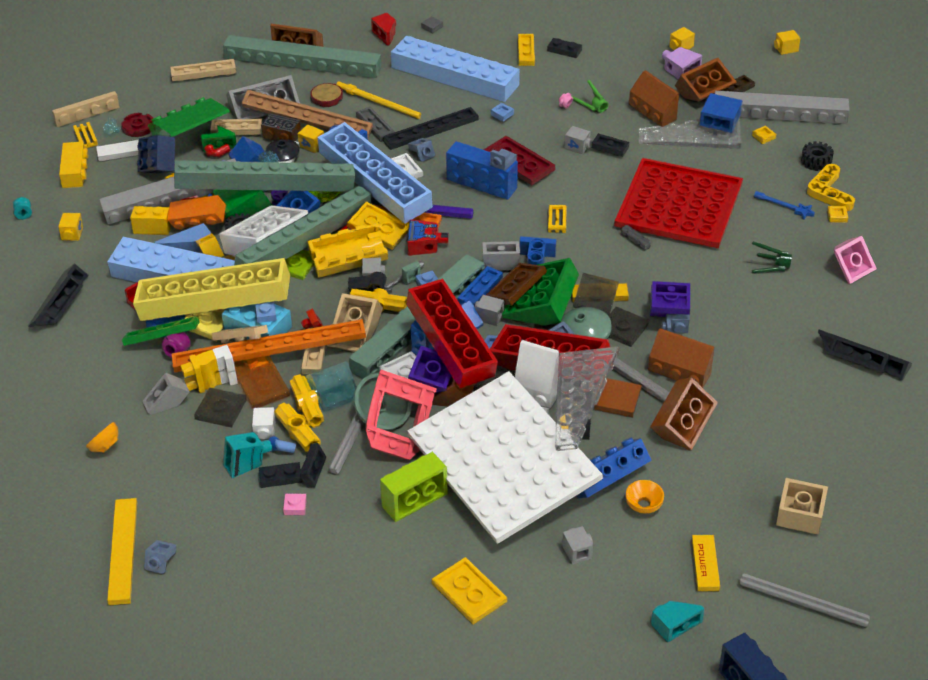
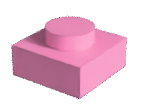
(295, 504)

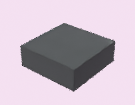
(432, 24)

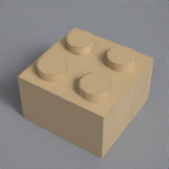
(802, 506)

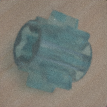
(268, 156)

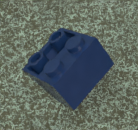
(156, 154)

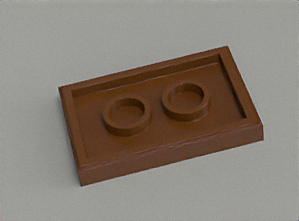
(517, 282)

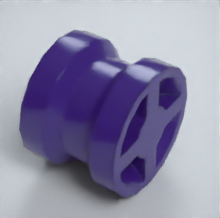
(277, 196)

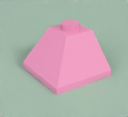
(854, 259)

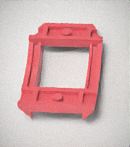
(404, 389)

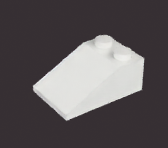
(538, 372)

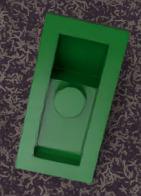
(219, 139)

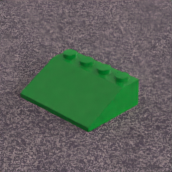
(187, 118)
(547, 297)

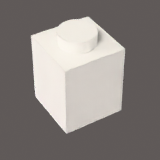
(264, 422)

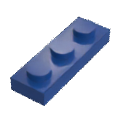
(481, 285)

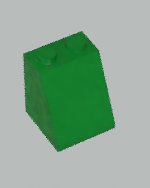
(243, 201)

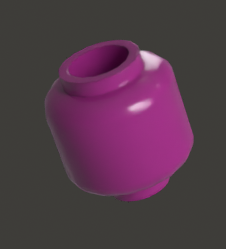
(176, 343)

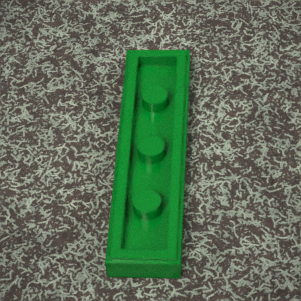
(160, 330)

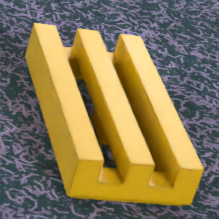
(83, 128)
(557, 227)

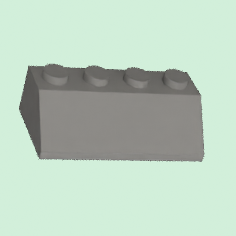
(280, 88)

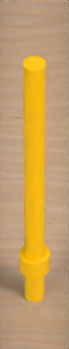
(352, 89)

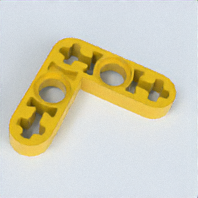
(820, 189)

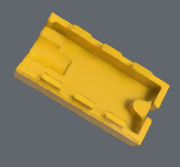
(346, 249)

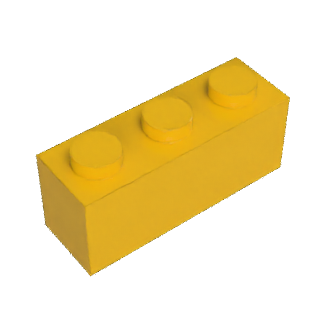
(73, 164)

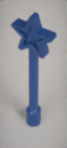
(801, 210)

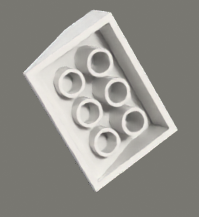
(258, 228)

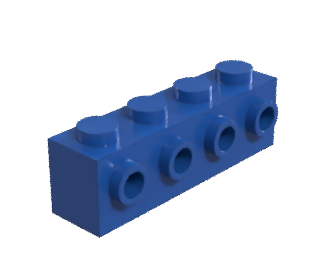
(618, 463)

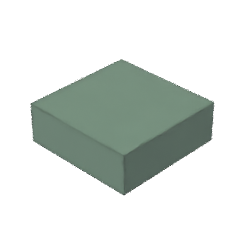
(410, 271)

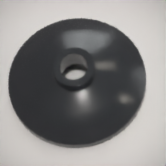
(284, 148)

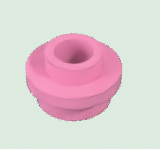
(565, 100)

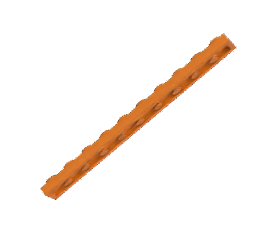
(282, 342)

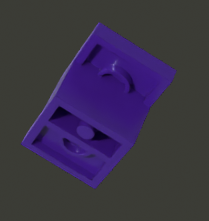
(669, 298)

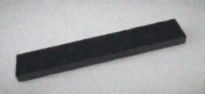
(430, 128)

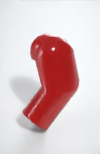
(210, 151)

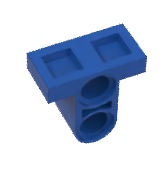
(537, 249)

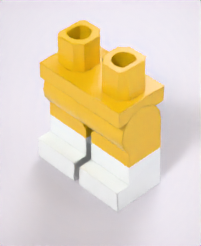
(210, 369)

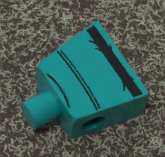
(244, 453)

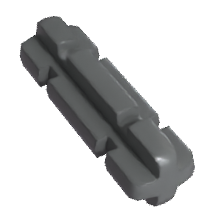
(636, 237)

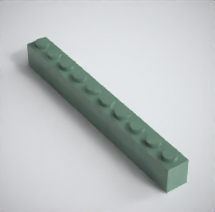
(302, 56)
(263, 176)
(297, 234)
(397, 333)

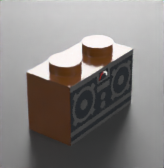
(280, 127)

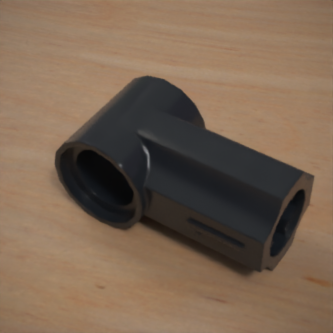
(368, 283)

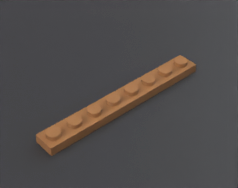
(304, 113)

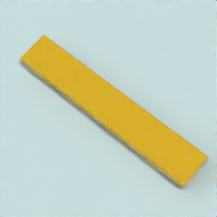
(122, 552)

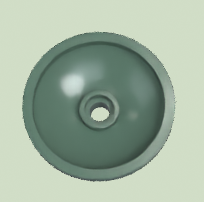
(588, 322)
(393, 409)

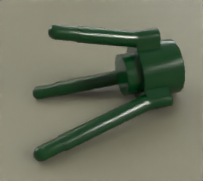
(782, 259)

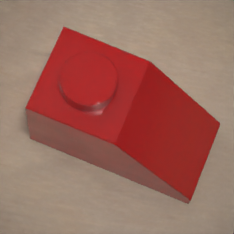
(384, 27)

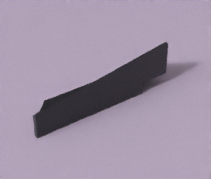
(60, 297)
(864, 355)

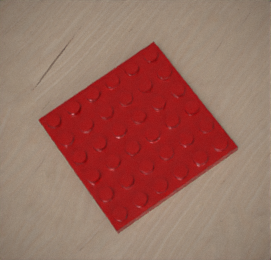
(679, 202)

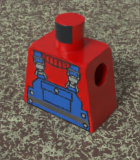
(424, 237)

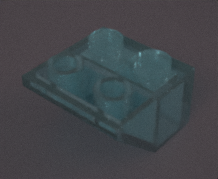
(333, 385)

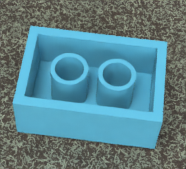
(246, 317)

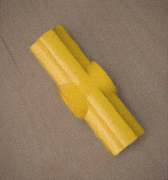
(387, 301)
(306, 401)
(296, 425)

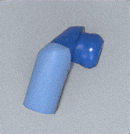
(279, 445)

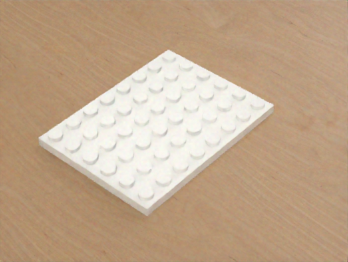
(504, 456)

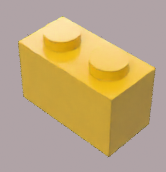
(150, 220)

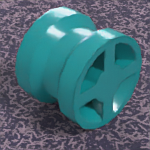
(20, 204)

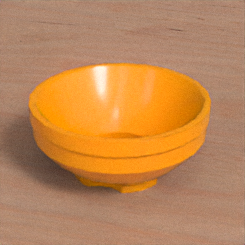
(104, 439)
(646, 491)

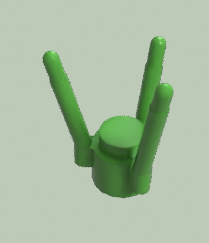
(598, 101)

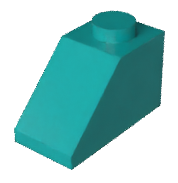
(676, 618)

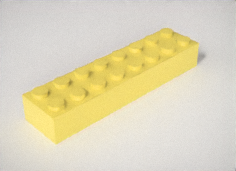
(212, 289)

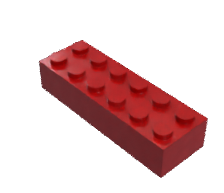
(451, 333)
(508, 343)

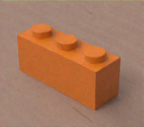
(196, 211)

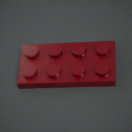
(530, 164)

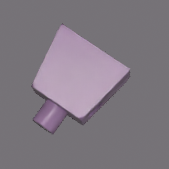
(681, 61)

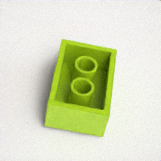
(413, 486)

